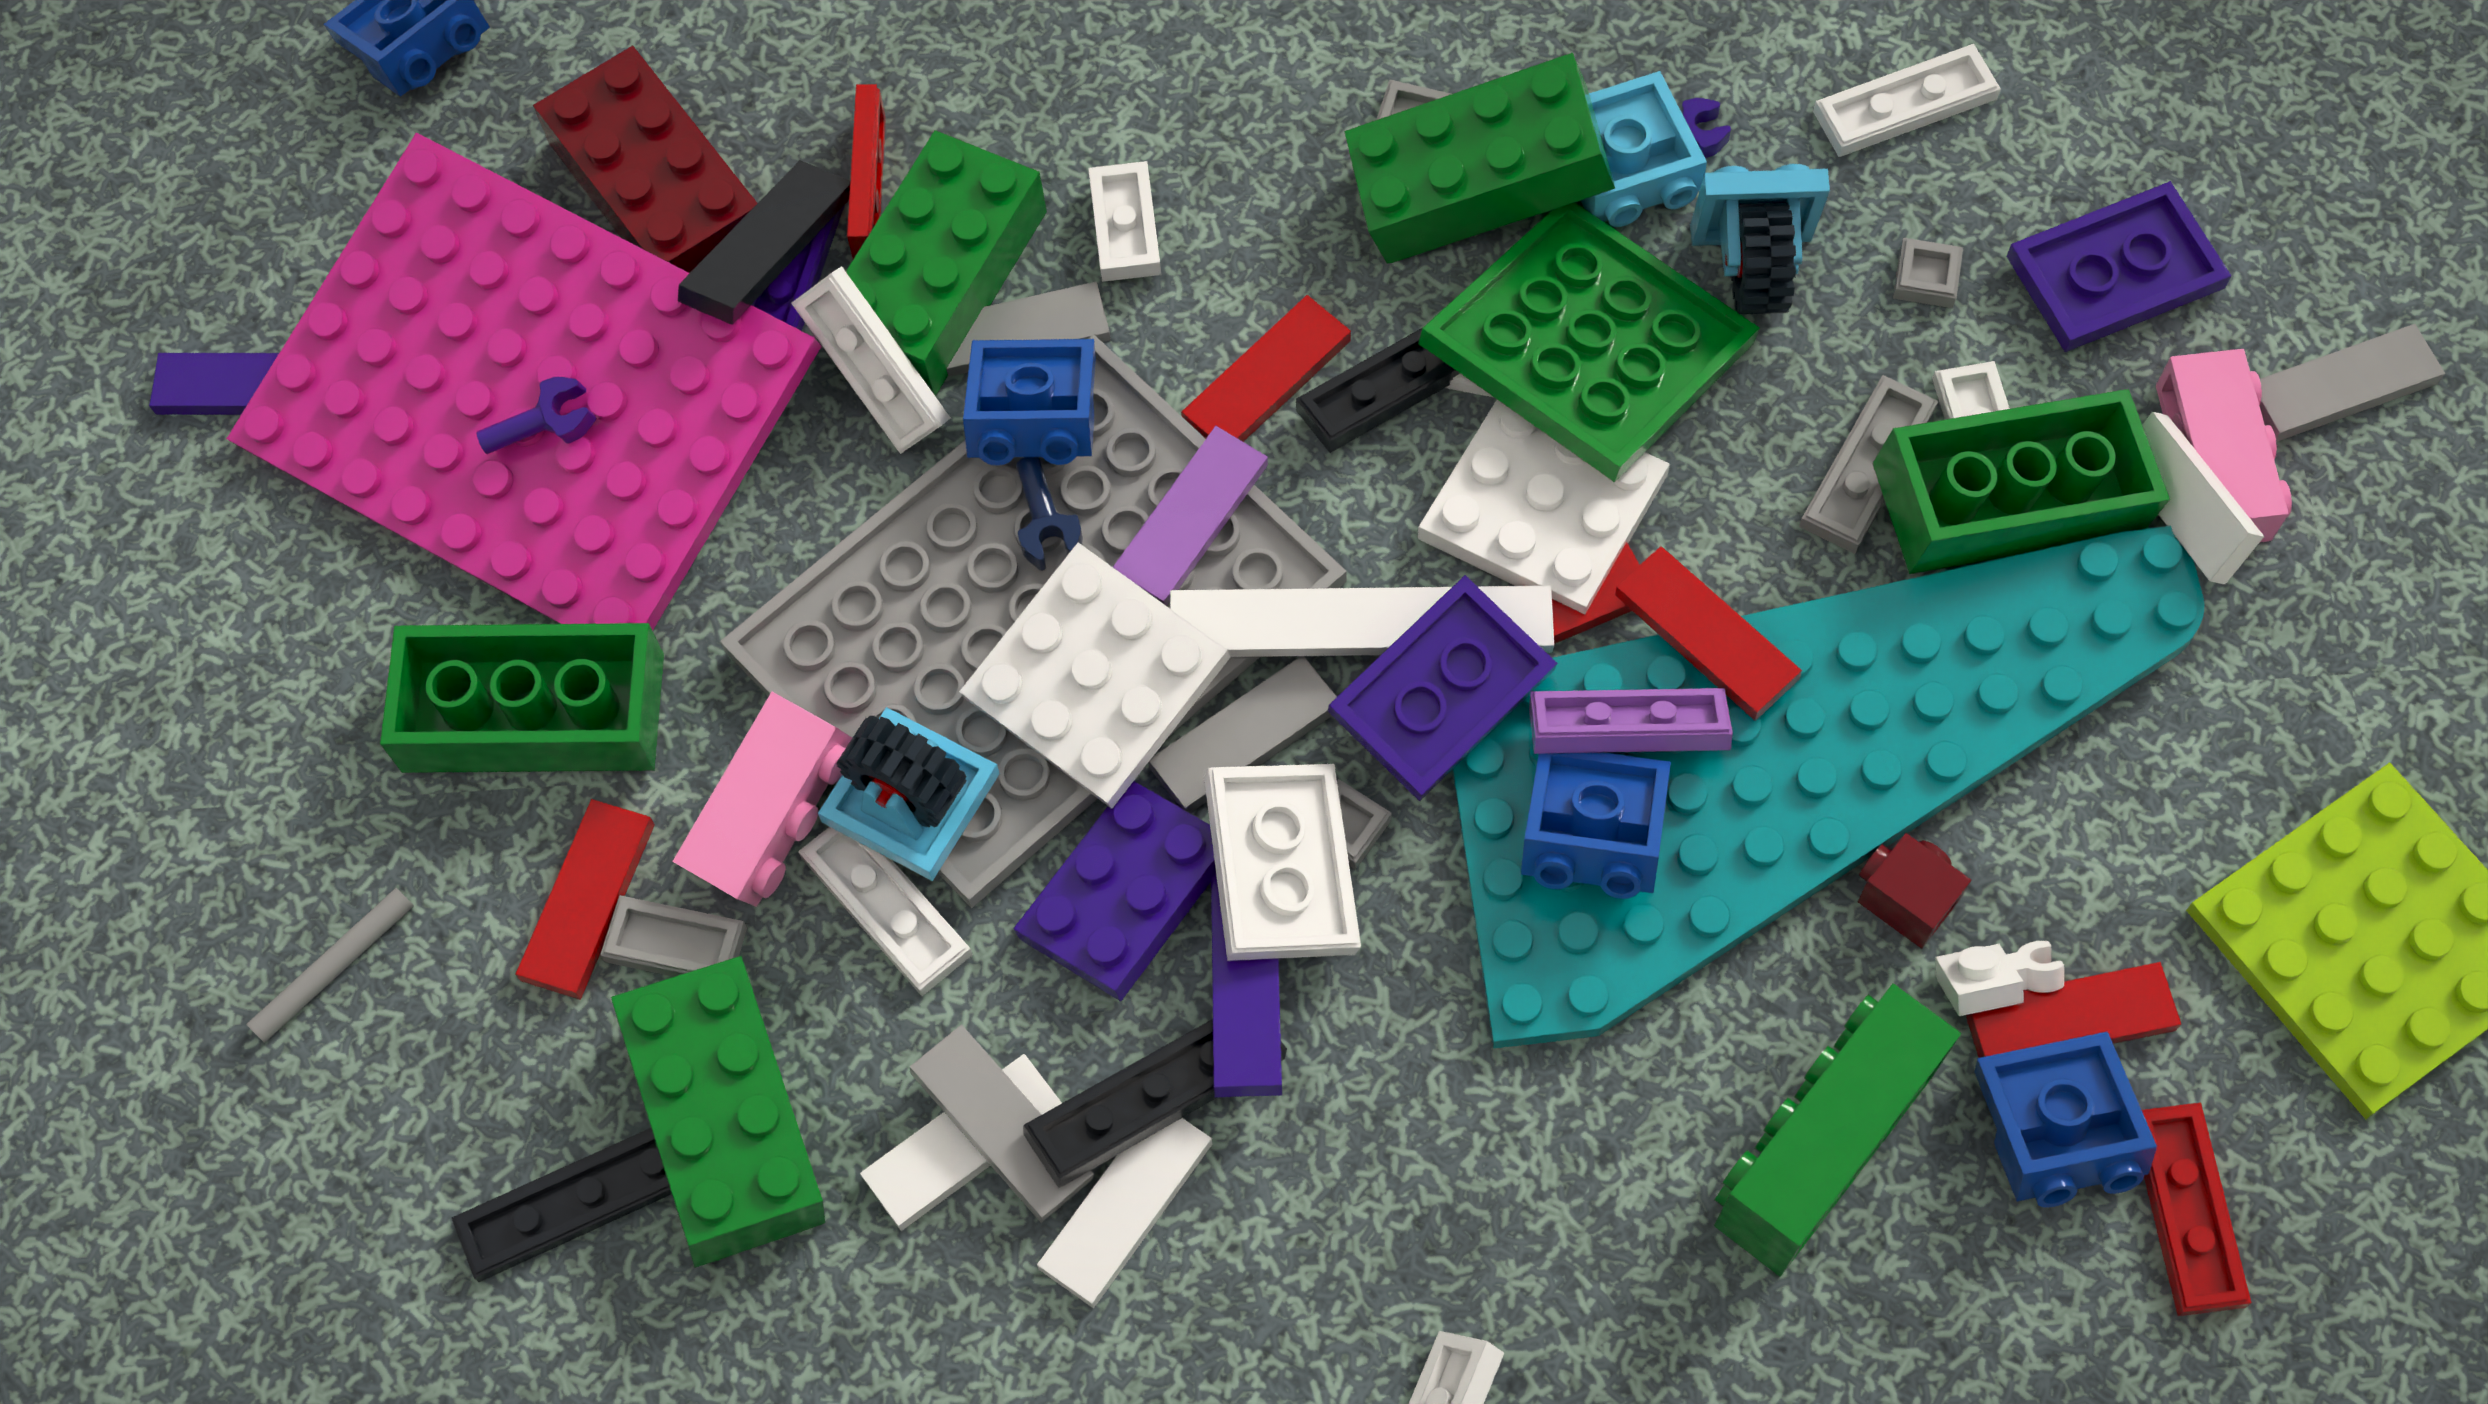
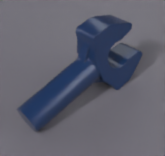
(1045, 519)

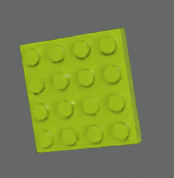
(2363, 937)

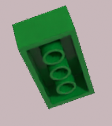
(1479, 159)
(946, 248)
(2018, 480)
(523, 698)
(719, 1111)
(1841, 1121)

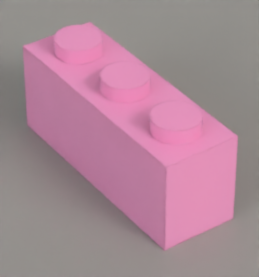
(2219, 413)
(764, 801)

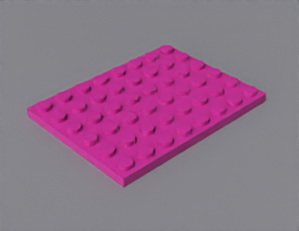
(450, 322)

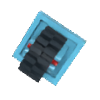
(1760, 229)
(907, 791)

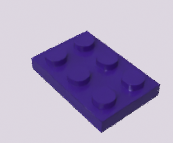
(2118, 266)
(1442, 687)
(1122, 891)

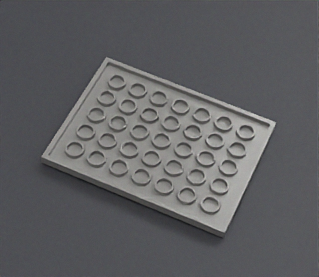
(941, 577)

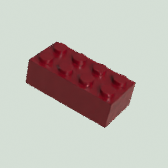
(644, 160)

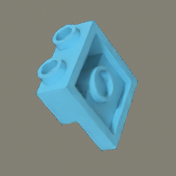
(1646, 149)

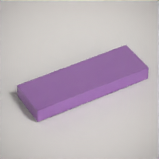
(1191, 514)
(1630, 720)

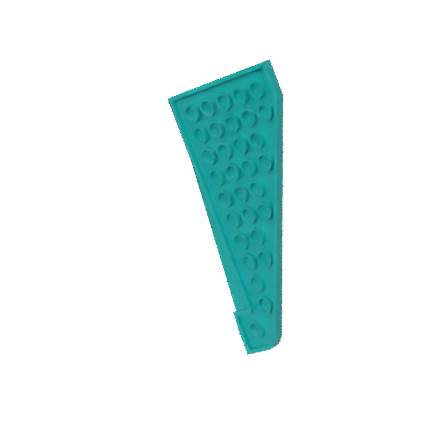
(1895, 717)

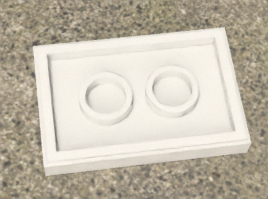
(1281, 862)

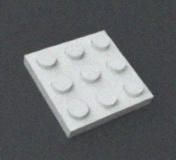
(1538, 510)
(1095, 674)

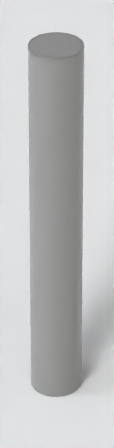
(329, 965)

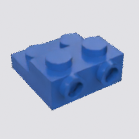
(407, 38)
(1030, 400)
(1596, 822)
(2066, 1119)

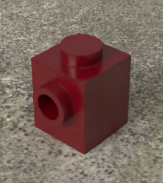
(1912, 887)

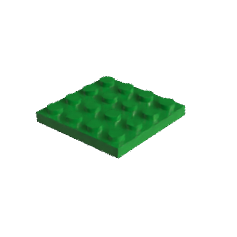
(1589, 338)

